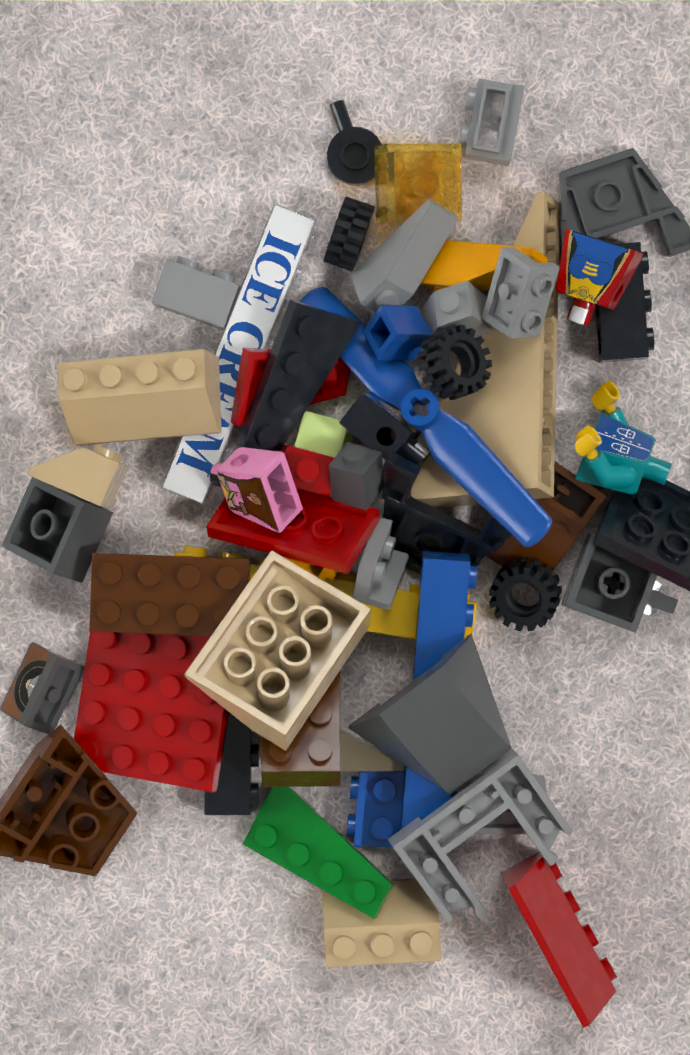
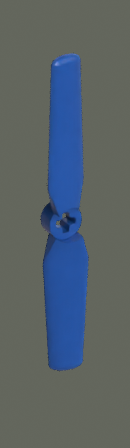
(450, 440)

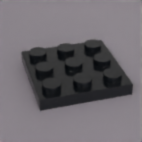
(650, 529)

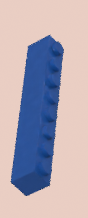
(440, 626)

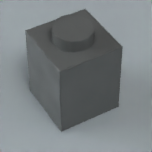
(356, 476)

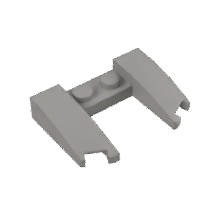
(503, 786)

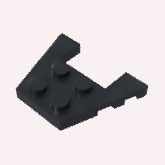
(425, 528)

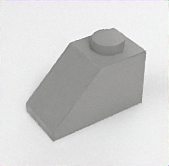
(456, 306)

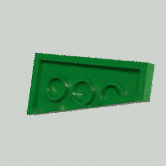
(311, 848)

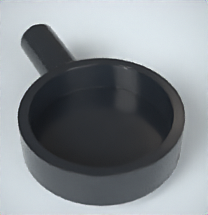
(351, 149)

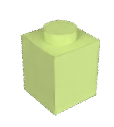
(322, 434)

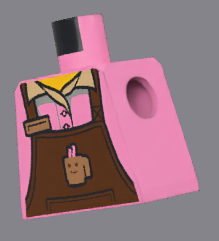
(258, 487)

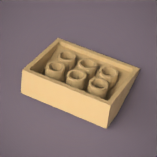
(279, 649)

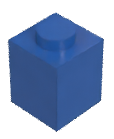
(396, 332)

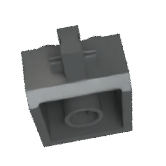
(621, 606)

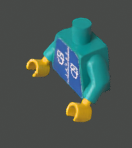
(614, 451)

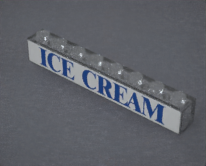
(251, 324)

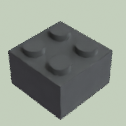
(57, 530)

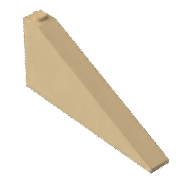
(519, 401)

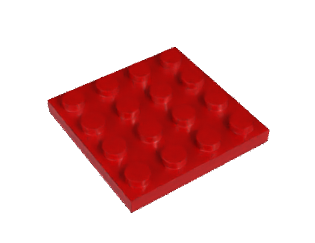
(145, 715)

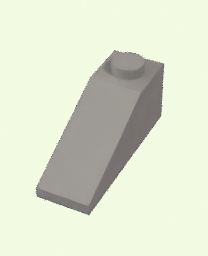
(404, 258)

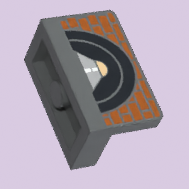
(41, 689)

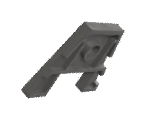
(617, 196)

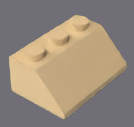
(85, 473)
(402, 932)

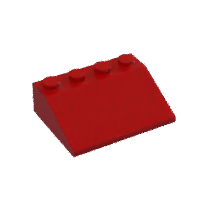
(560, 935)

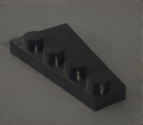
(297, 366)

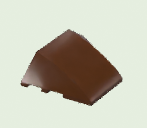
(62, 809)

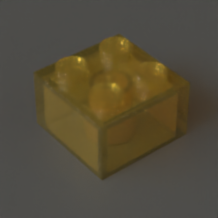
(413, 174)

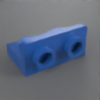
(377, 808)

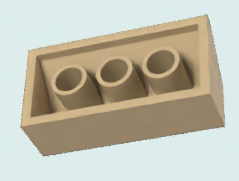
(141, 397)

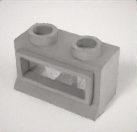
(493, 121)

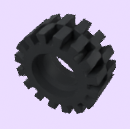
(349, 234)
(470, 356)
(513, 611)

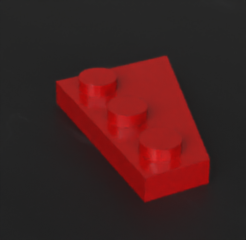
(250, 373)

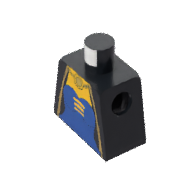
(372, 424)

